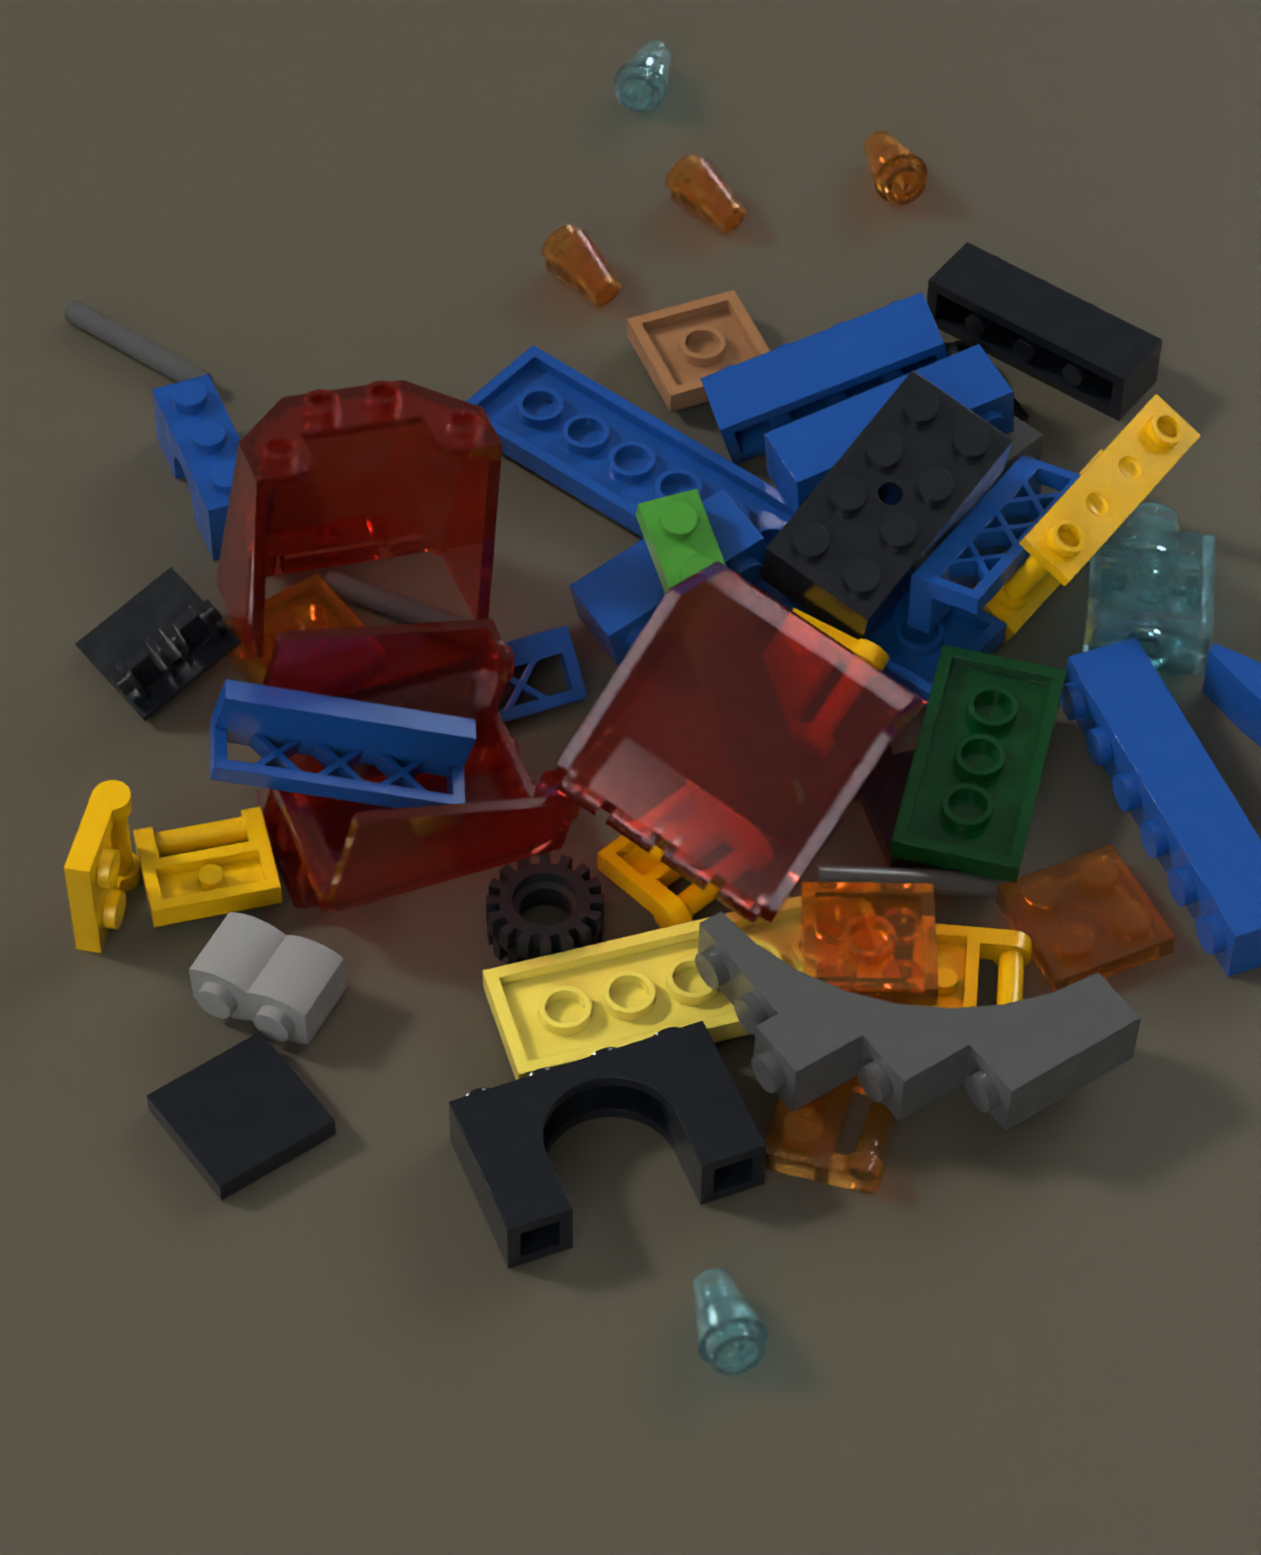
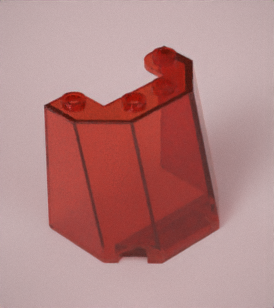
(357, 482)
(358, 853)

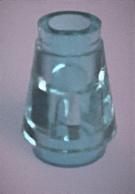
(644, 78)
(726, 1324)

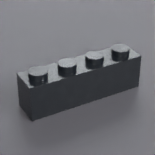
(1044, 331)

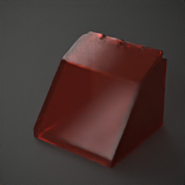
(735, 740)

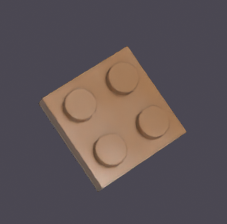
(693, 342)

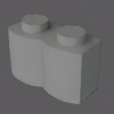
(268, 978)

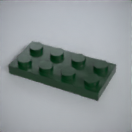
(978, 764)

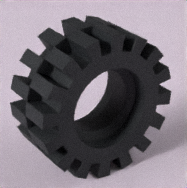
(537, 886)

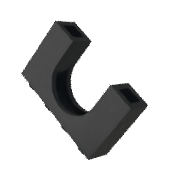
(662, 1081)

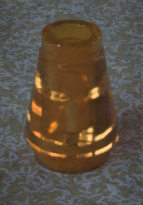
(894, 169)
(704, 192)
(578, 262)

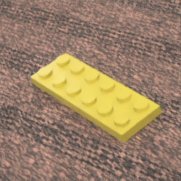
(621, 991)

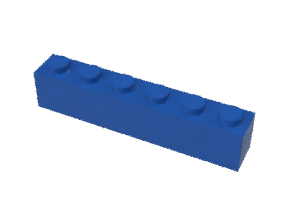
(1172, 794)

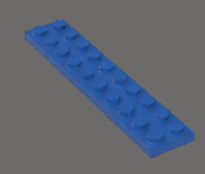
(625, 456)

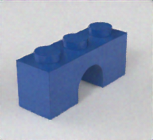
(201, 447)

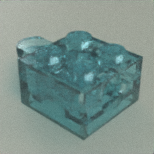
(1155, 588)

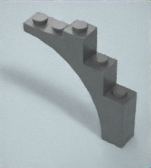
(908, 1056)

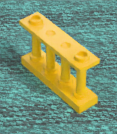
(1093, 509)

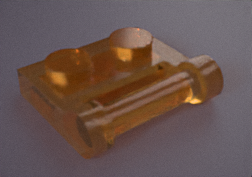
(807, 1141)

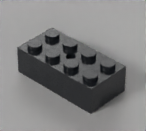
(885, 507)

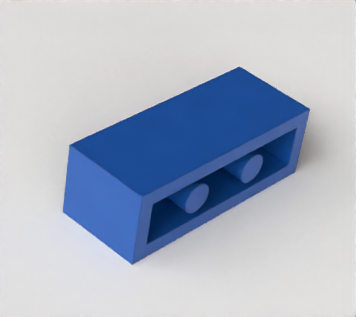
(626, 590)

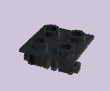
(158, 643)

